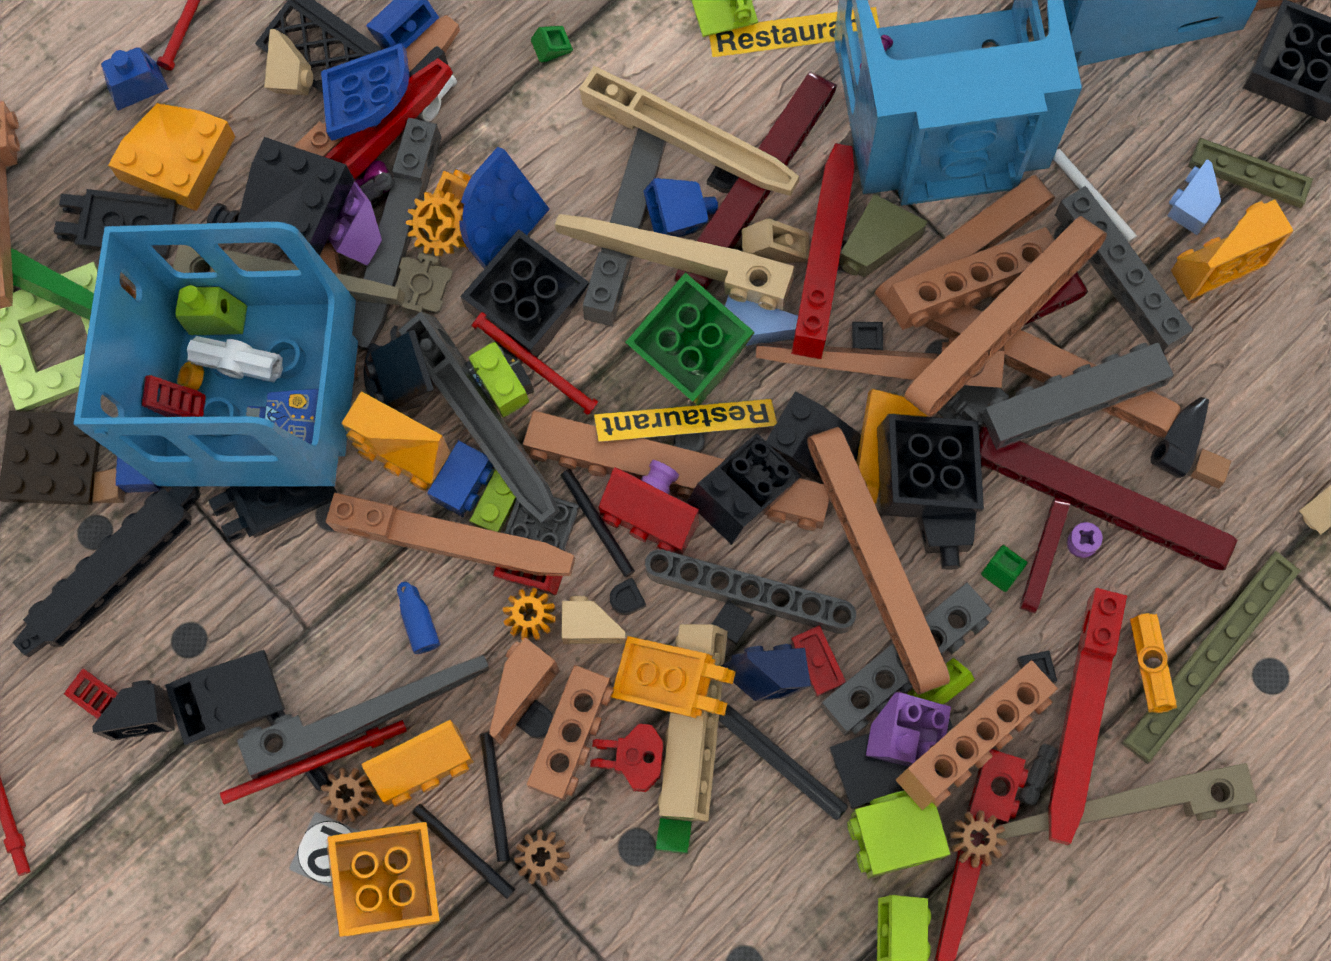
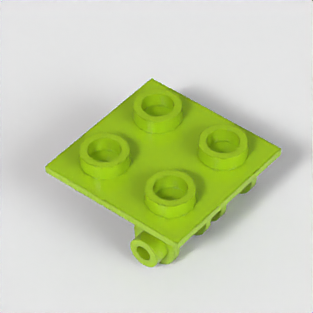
(723, 15)

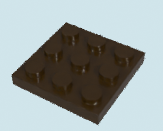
(47, 460)

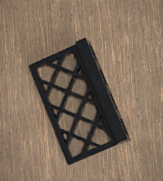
(329, 24)

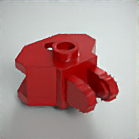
(630, 757)

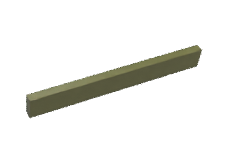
(1213, 654)

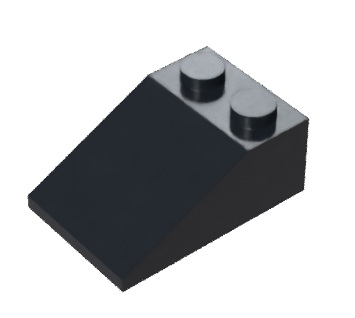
(400, 373)
(797, 423)

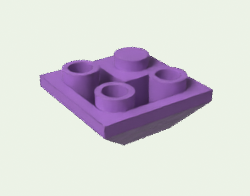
(356, 228)
(907, 729)

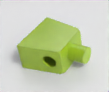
(210, 311)

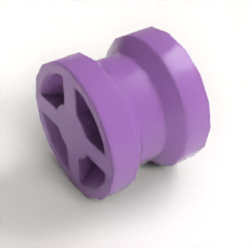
(660, 476)
(1080, 545)

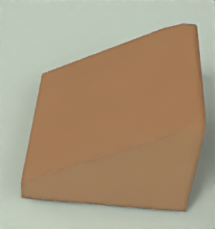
(1211, 468)
(105, 488)

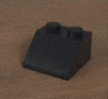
(136, 713)

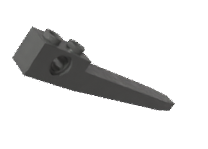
(411, 178)
(630, 209)
(480, 417)
(309, 740)

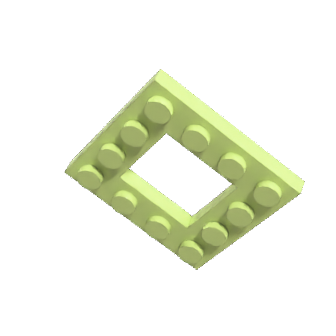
(27, 385)

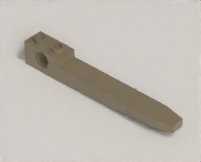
(365, 290)
(1190, 790)

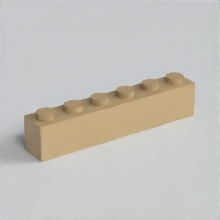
(692, 741)

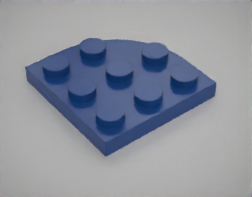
(364, 90)
(497, 206)

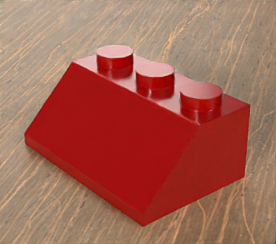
(648, 512)

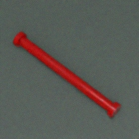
(166, 61)
(534, 363)

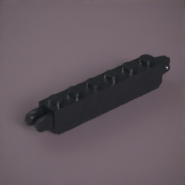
(108, 569)

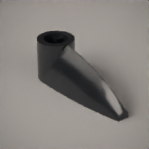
(1180, 445)

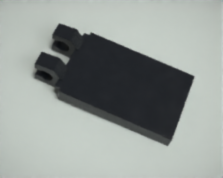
(111, 209)
(267, 507)
(865, 776)

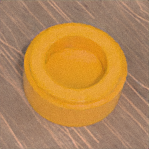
(191, 376)

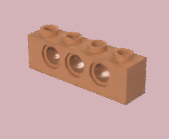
(580, 684)

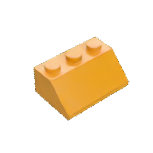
(419, 764)

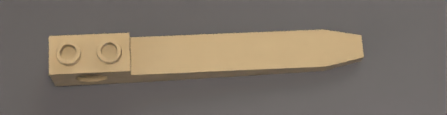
(641, 109)
(720, 263)

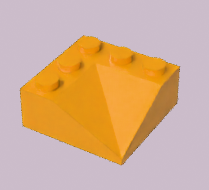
(173, 153)
(1242, 252)
(395, 441)
(382, 879)

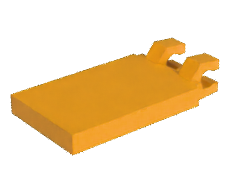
(878, 406)
(669, 678)

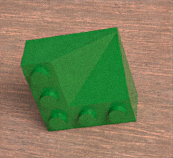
(691, 339)

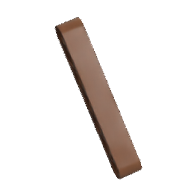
(980, 232)

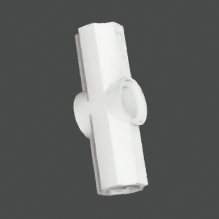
(235, 358)

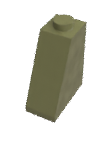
(879, 236)

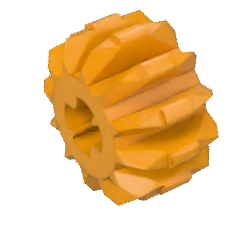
(540, 608)

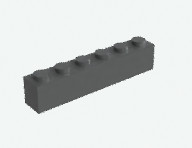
(1076, 395)

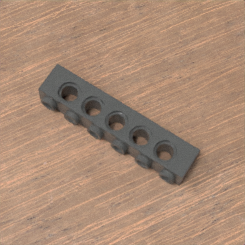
(1128, 275)
(838, 705)

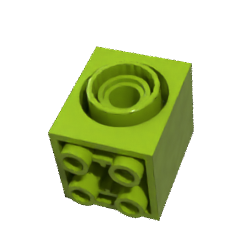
(896, 835)

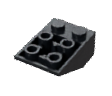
(743, 488)
(224, 698)

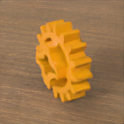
(437, 211)

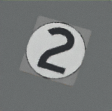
(312, 855)

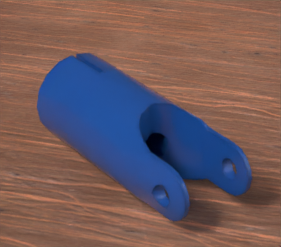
(417, 620)

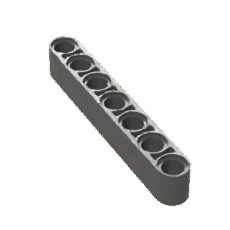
(766, 588)

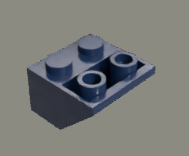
(770, 672)

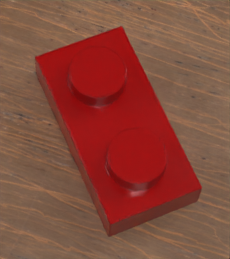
(822, 665)

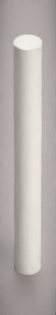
(1080, 181)

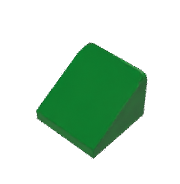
(550, 43)
(1004, 568)
(673, 836)

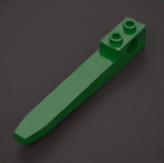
(50, 285)

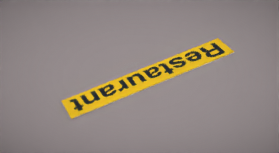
(779, 34)
(685, 420)

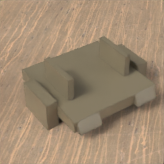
(423, 283)

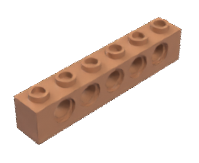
(992, 268)
(921, 779)

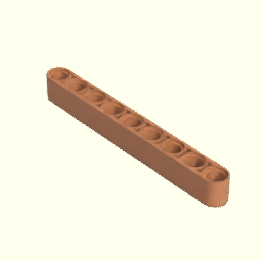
(1005, 316)
(1043, 361)
(878, 561)

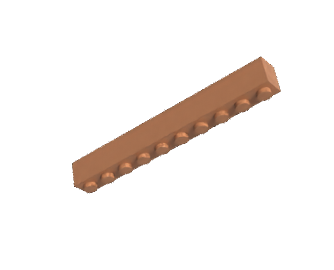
(578, 445)

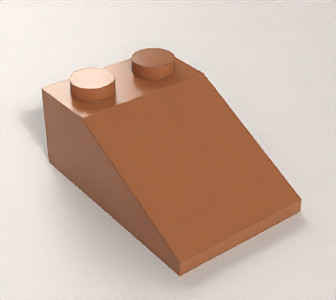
(522, 681)

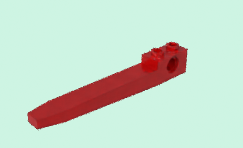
(363, 147)
(824, 254)
(1084, 712)
(965, 877)

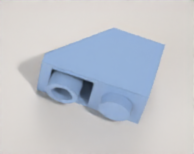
(1198, 201)

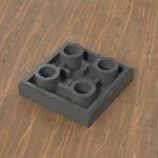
(554, 532)

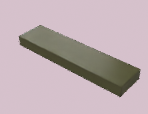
(1252, 173)

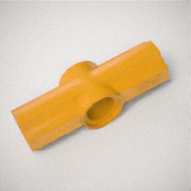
(1155, 681)

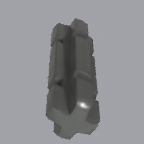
(375, 187)
(1038, 774)

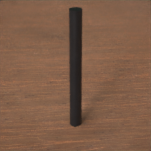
(597, 523)
(494, 796)
(464, 851)

